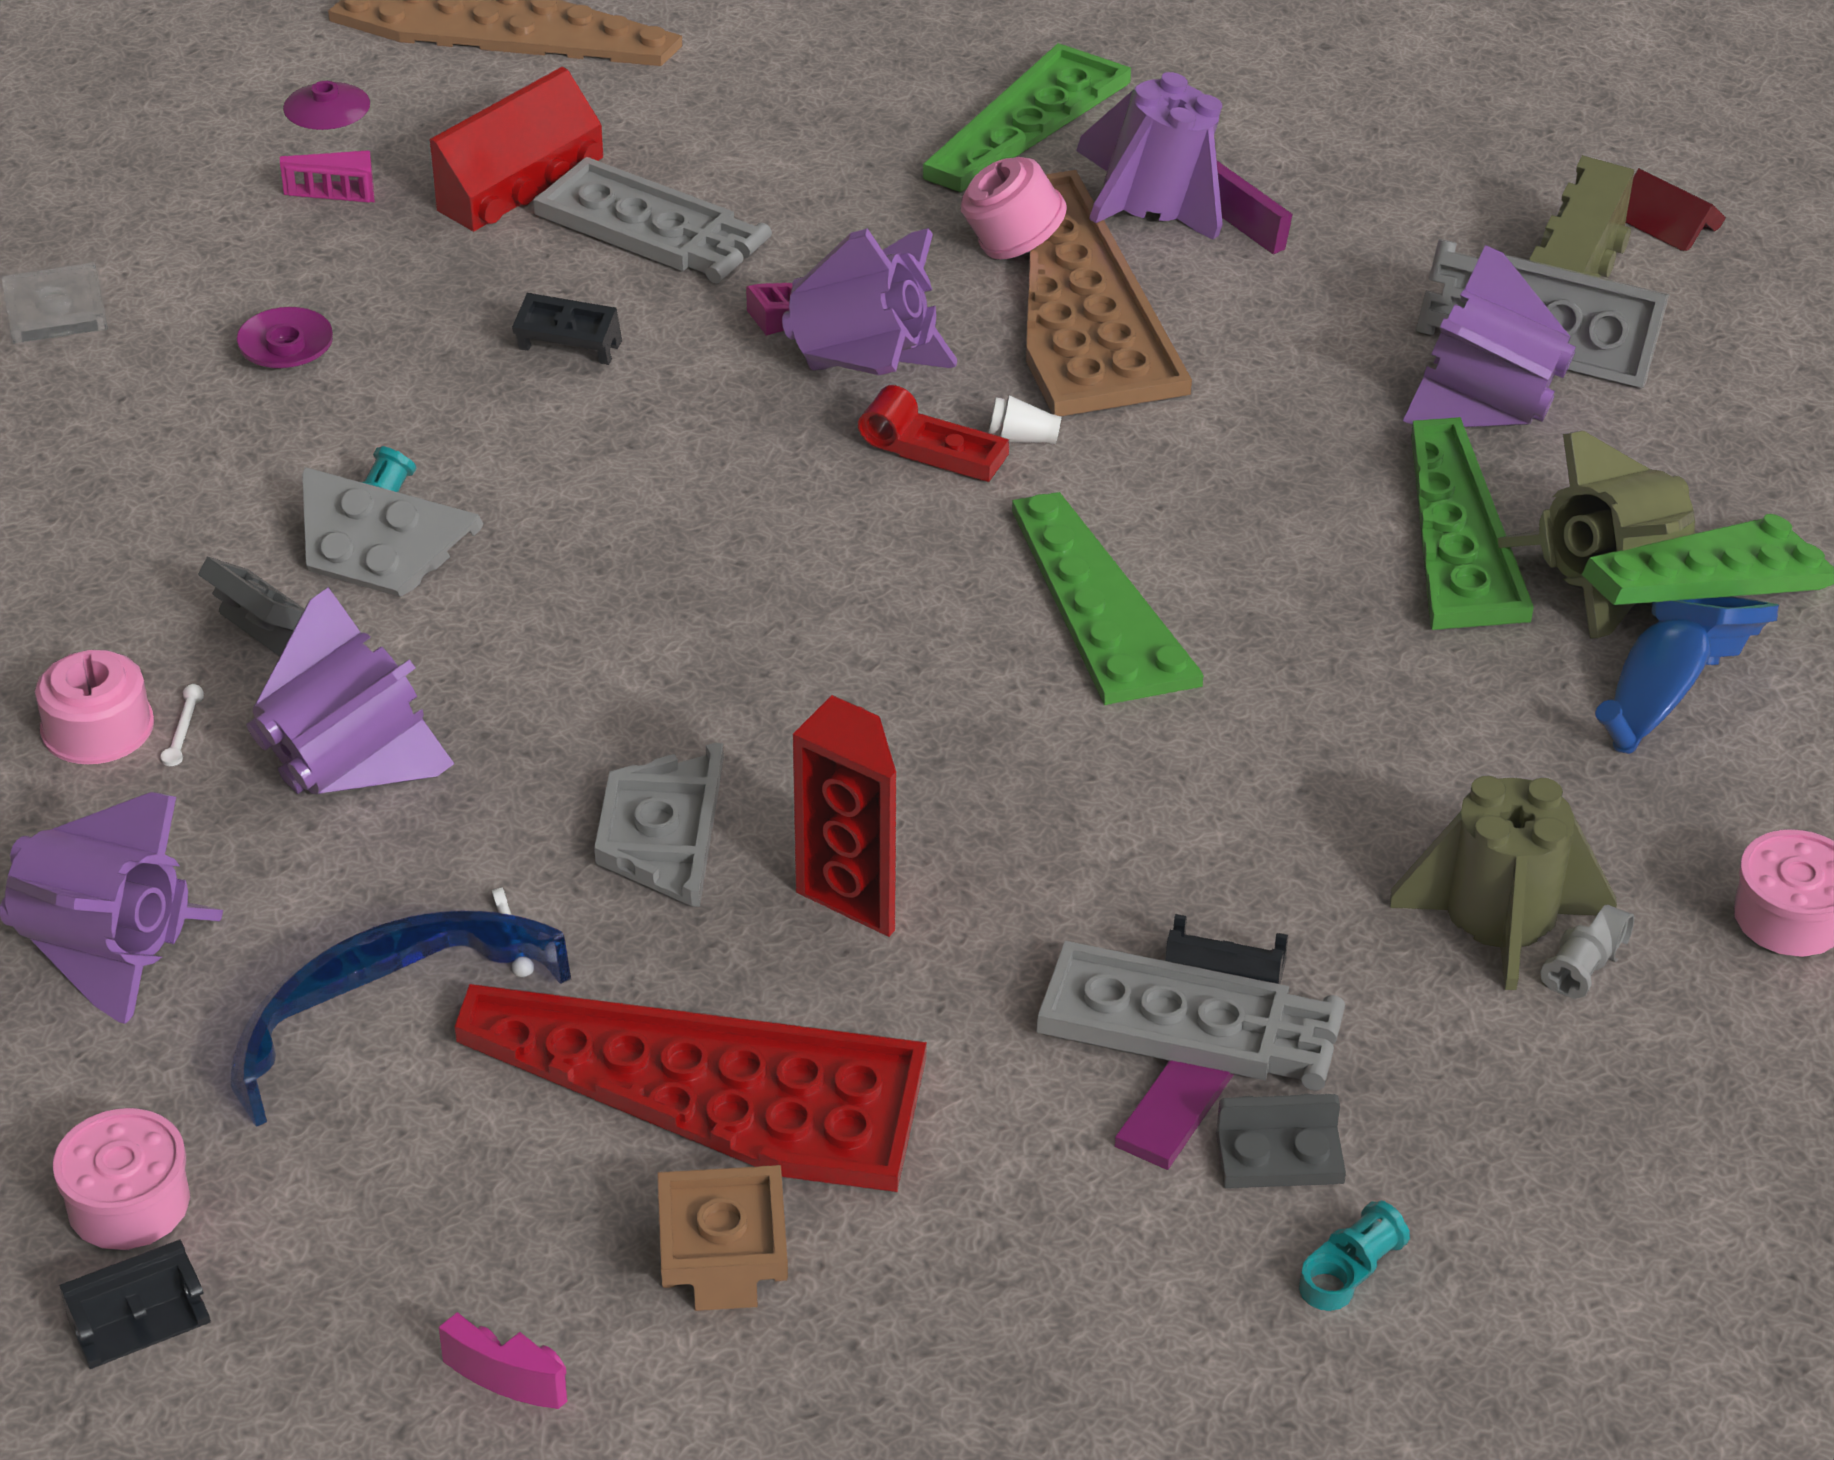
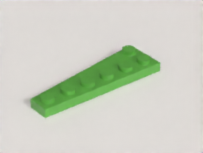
(1032, 108)
(1720, 562)
(1465, 570)
(1109, 620)

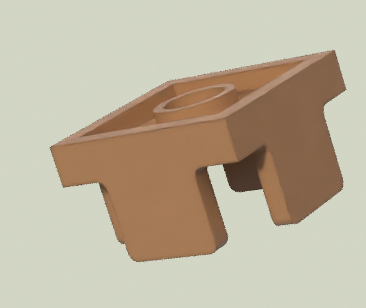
(722, 1233)

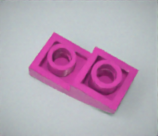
(511, 1370)

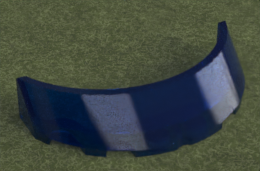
(375, 955)

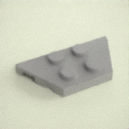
(377, 533)
(661, 823)

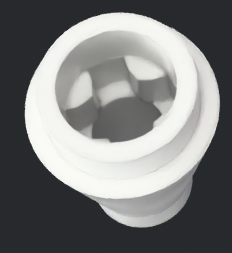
(1023, 422)

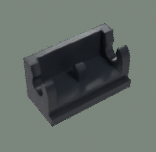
(568, 324)
(1226, 955)
(134, 1304)

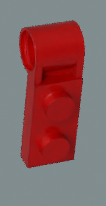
(896, 426)

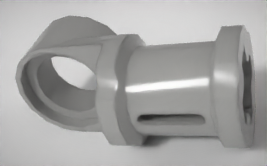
(1587, 950)

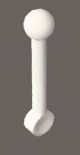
(192, 695)
(522, 965)

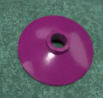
(326, 105)
(284, 337)

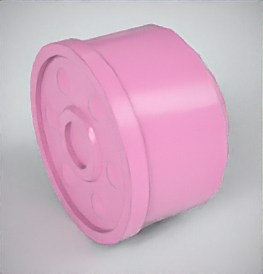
(1012, 207)
(93, 707)
(1788, 892)
(123, 1178)

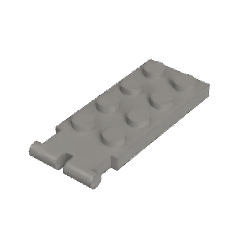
(650, 219)
(1606, 319)
(1189, 1015)

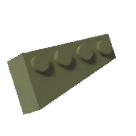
(1589, 220)

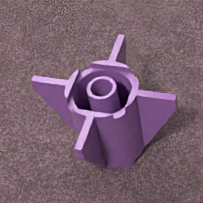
(1159, 155)
(867, 307)
(1494, 353)
(341, 710)
(102, 898)

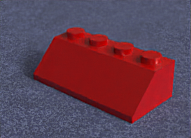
(513, 150)
(846, 814)

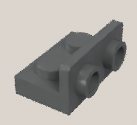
(252, 603)
(1280, 1141)

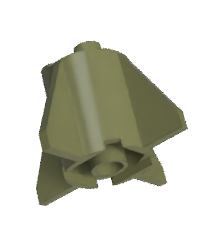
(1606, 510)
(1508, 867)

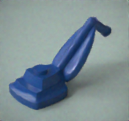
(1671, 658)

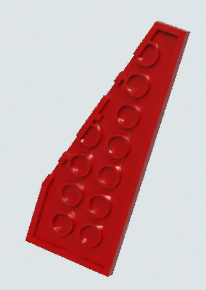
(752, 1089)

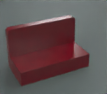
(1669, 211)

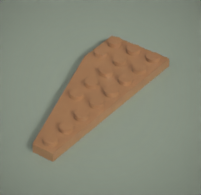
(512, 27)
(1089, 320)

